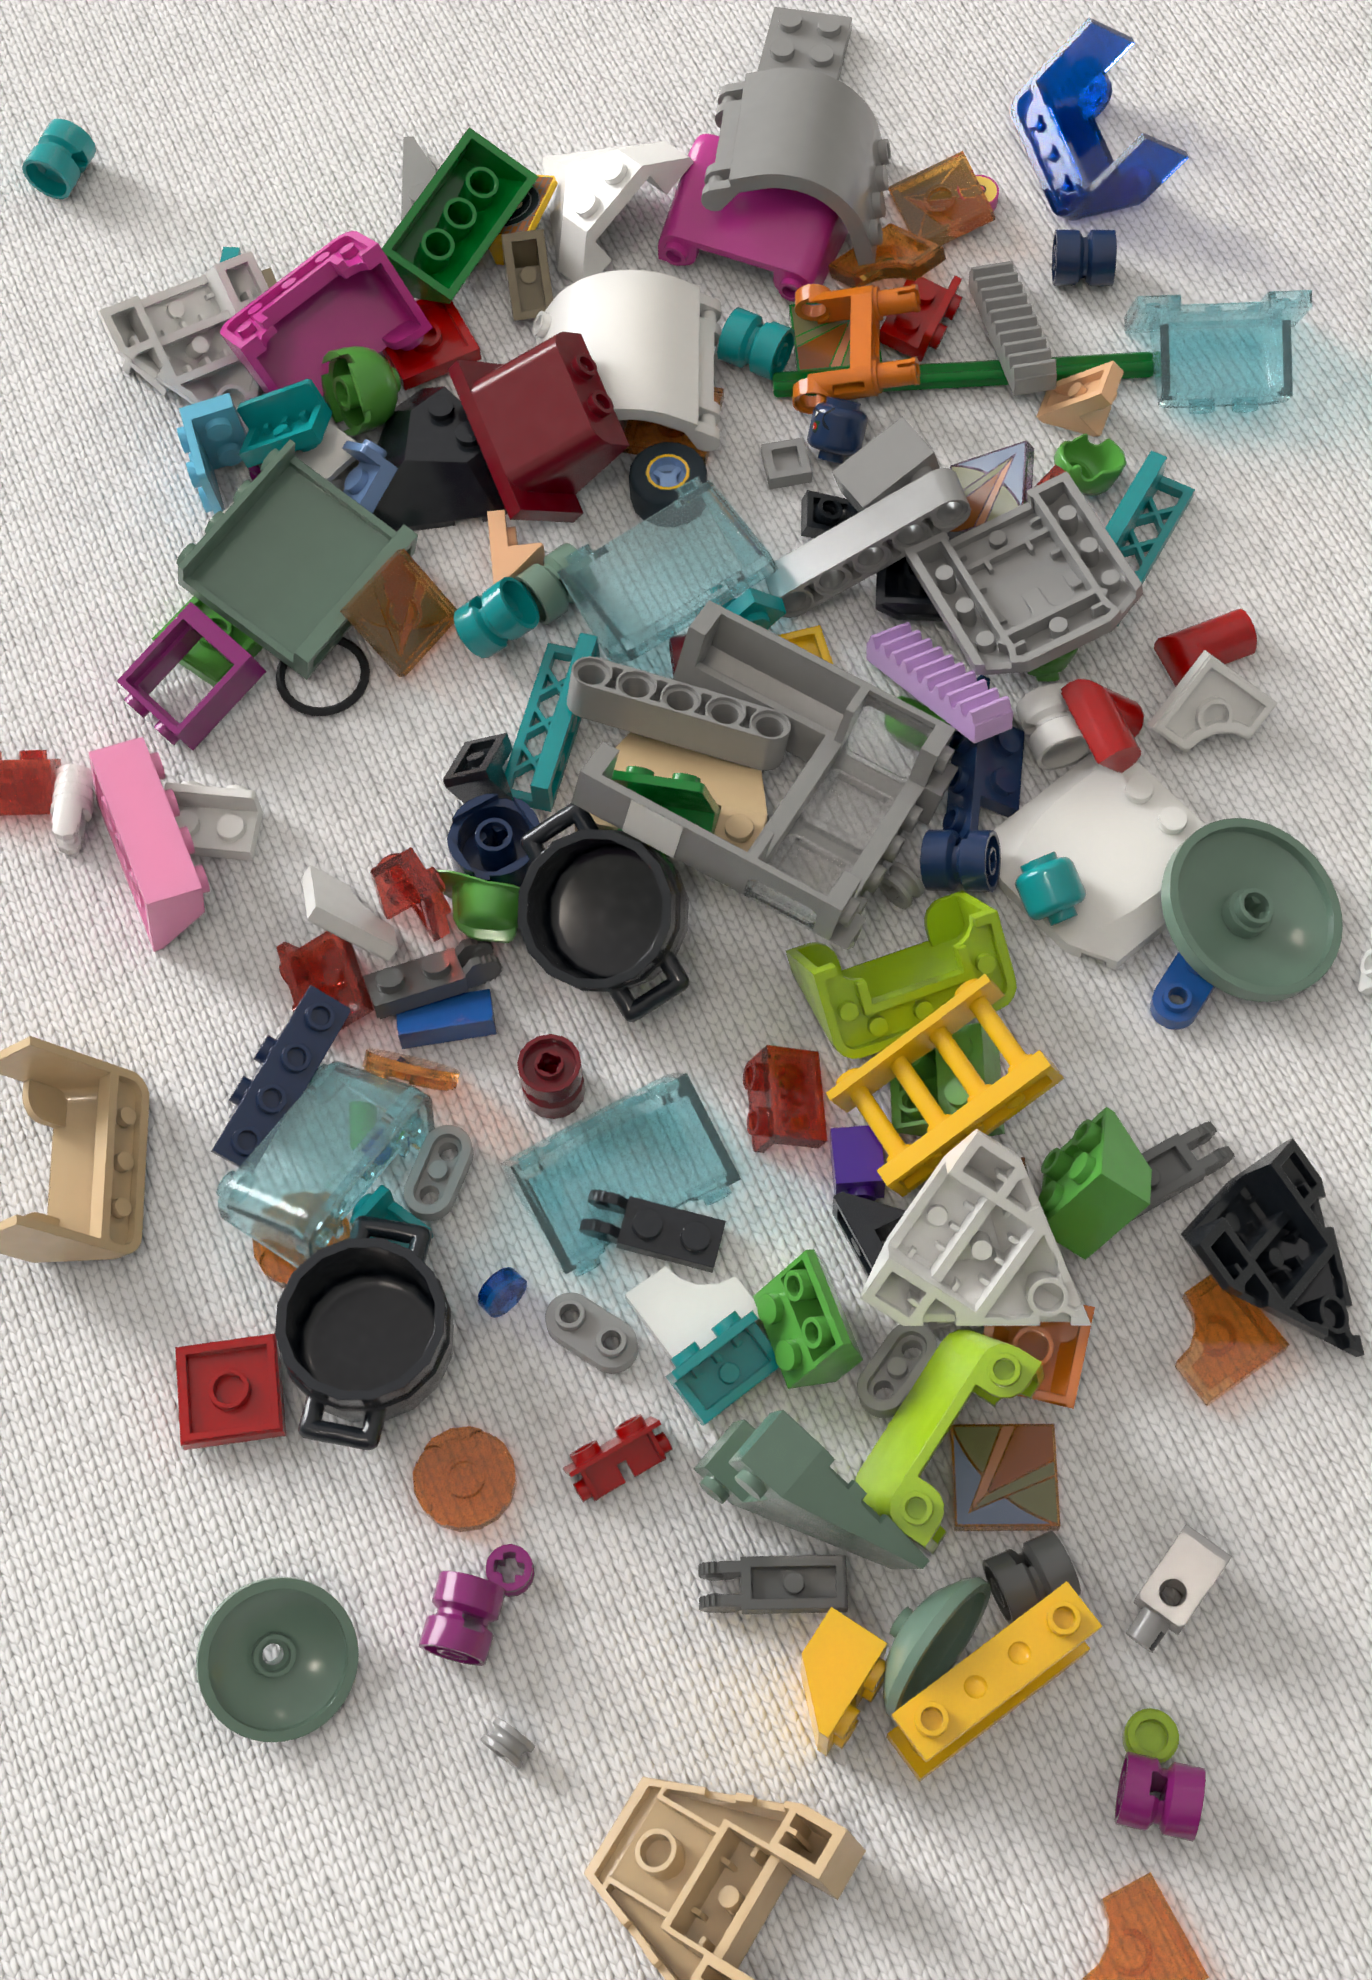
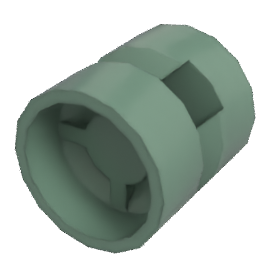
(546, 585)

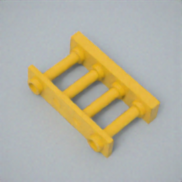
(987, 1103)
(992, 1681)

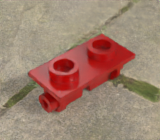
(633, 1444)

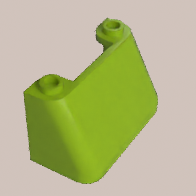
(888, 996)
(959, 1367)

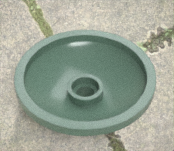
(932, 1639)
(300, 1686)

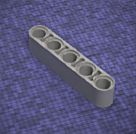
(868, 541)
(678, 713)

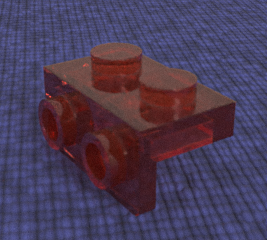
(27, 783)
(405, 883)
(328, 966)

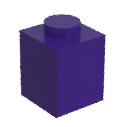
(855, 1162)

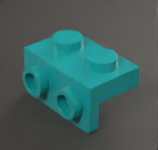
(280, 416)
(724, 1368)

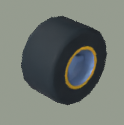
(659, 472)

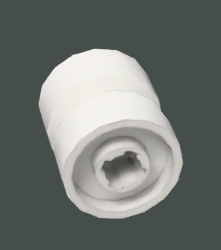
(1051, 728)

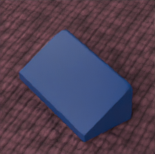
(448, 1020)

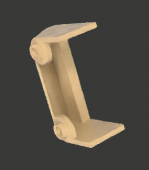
(95, 1155)

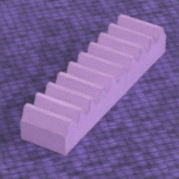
(940, 682)

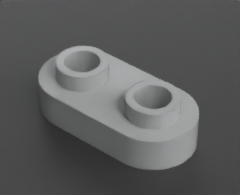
(438, 1175)
(589, 1331)
(893, 1370)

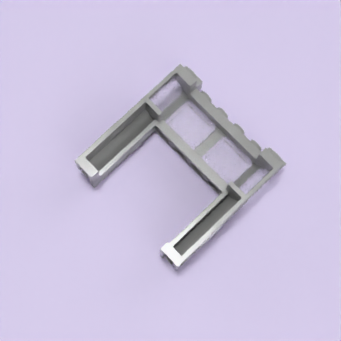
(866, 779)

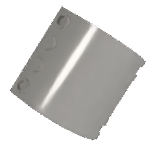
(806, 137)

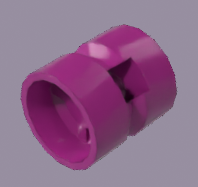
(462, 1618)
(1180, 1798)

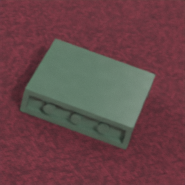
(289, 560)

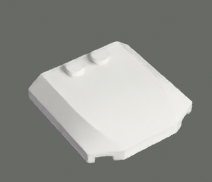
(1120, 840)

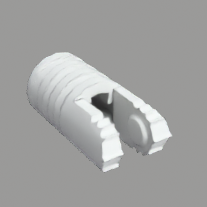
(72, 806)

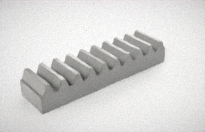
(1012, 328)

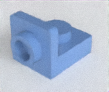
(371, 476)

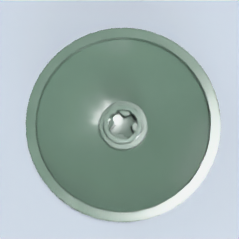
(1251, 910)

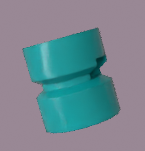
(59, 158)
(748, 341)
(500, 614)

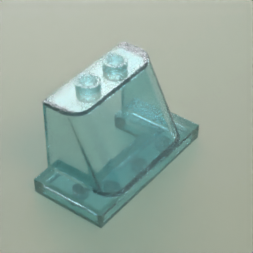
(1220, 350)

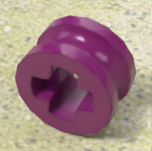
(523, 1560)

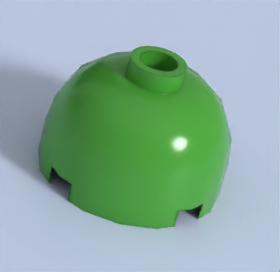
(360, 388)

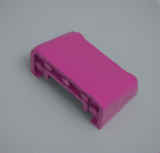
(761, 227)
(329, 302)

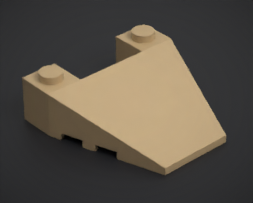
(733, 786)
(705, 1868)

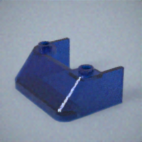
(1064, 142)

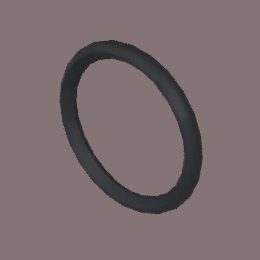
(334, 709)

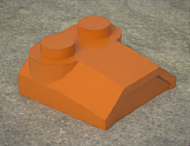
(1058, 1348)

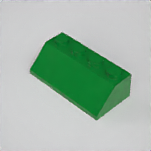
(457, 218)

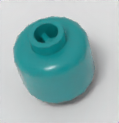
(1050, 888)

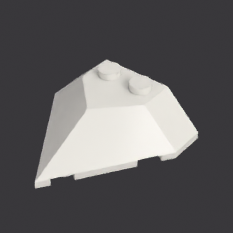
(593, 192)
(179, 335)
(974, 1249)

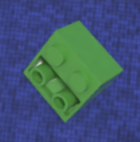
(942, 1081)
(1094, 1184)
(807, 1324)

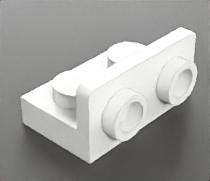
(219, 819)

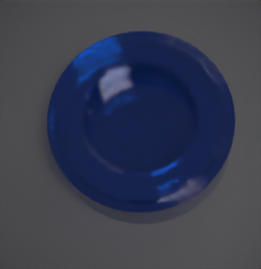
(501, 1292)

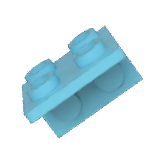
(214, 438)

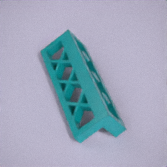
(1134, 504)
(560, 728)

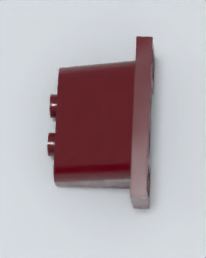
(541, 425)

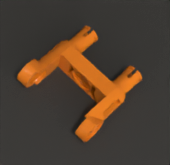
(865, 310)

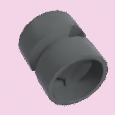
(1030, 1576)

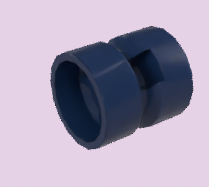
(1084, 257)
(957, 860)

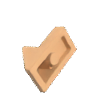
(1082, 400)
(506, 555)

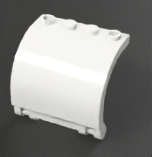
(649, 346)

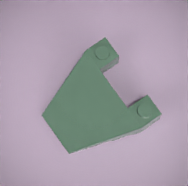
(789, 1480)

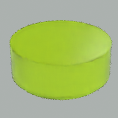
(1151, 1734)

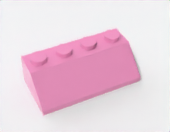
(148, 839)

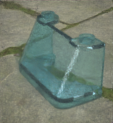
(665, 571)
(640, 1146)
(323, 1159)

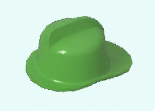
(482, 907)

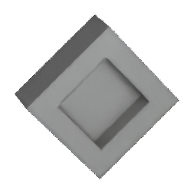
(786, 463)

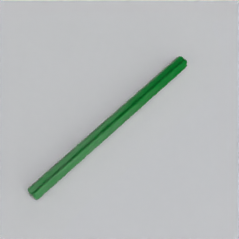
(986, 372)

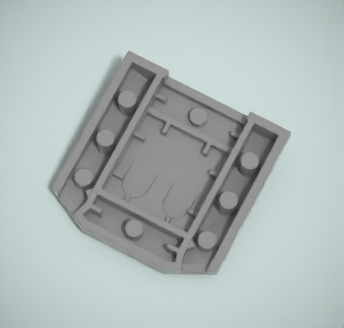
(1028, 581)

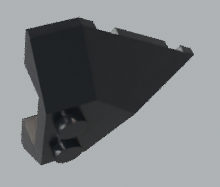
(438, 465)
(1272, 1249)

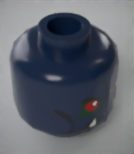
(837, 429)

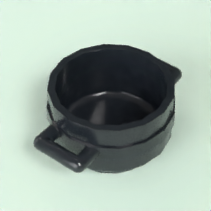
(603, 911)
(364, 1331)

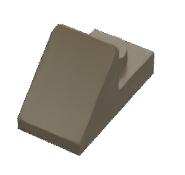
(527, 273)

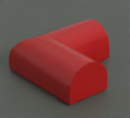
(1224, 637)
(1106, 722)

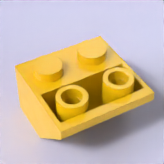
(838, 1671)

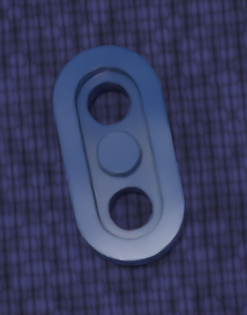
(1184, 982)

